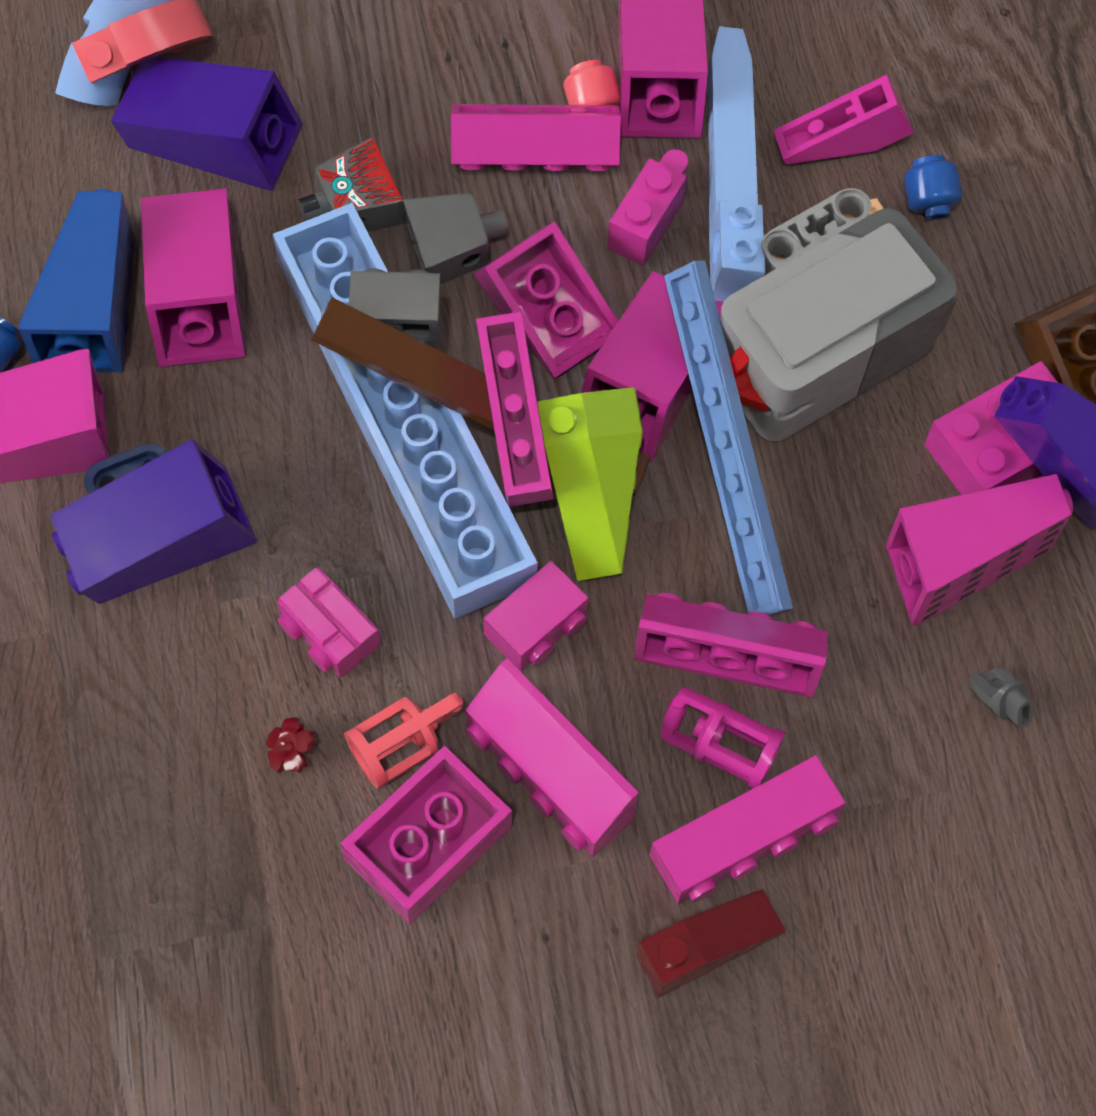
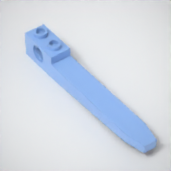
(733, 194)

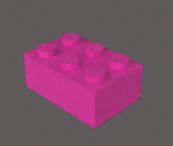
(976, 447)
(426, 834)

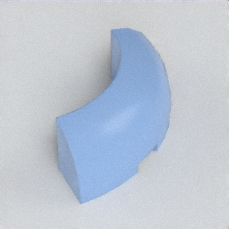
(73, 79)

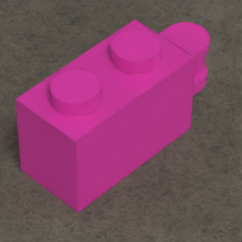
(649, 207)

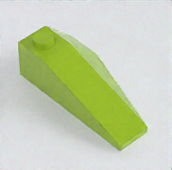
(593, 465)

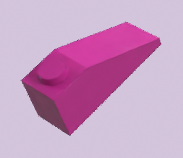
(847, 126)

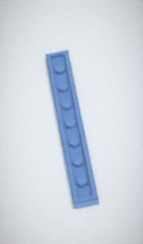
(727, 440)

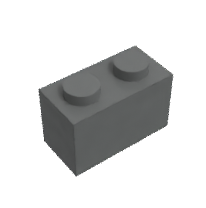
(400, 300)

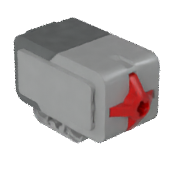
(834, 313)

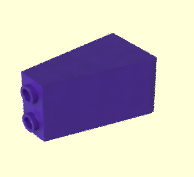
(210, 118)
(1057, 434)
(152, 524)

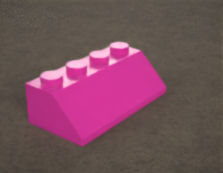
(731, 644)
(550, 760)

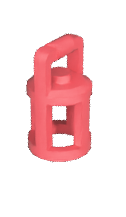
(416, 727)

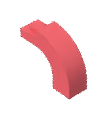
(142, 36)

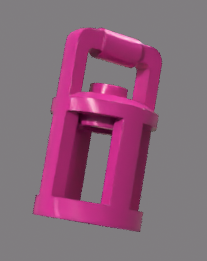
(711, 730)

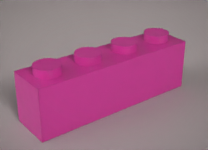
(535, 136)
(514, 409)
(747, 830)

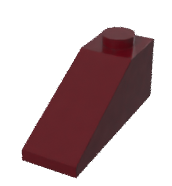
(707, 941)

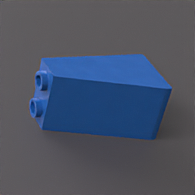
(85, 285)

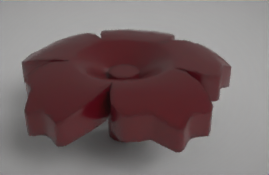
(288, 745)

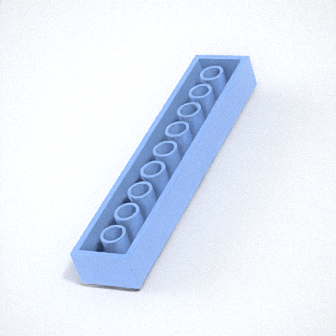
(417, 443)

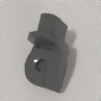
(1003, 695)

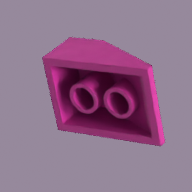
(557, 299)

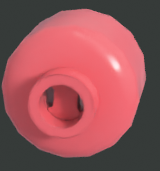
(592, 84)

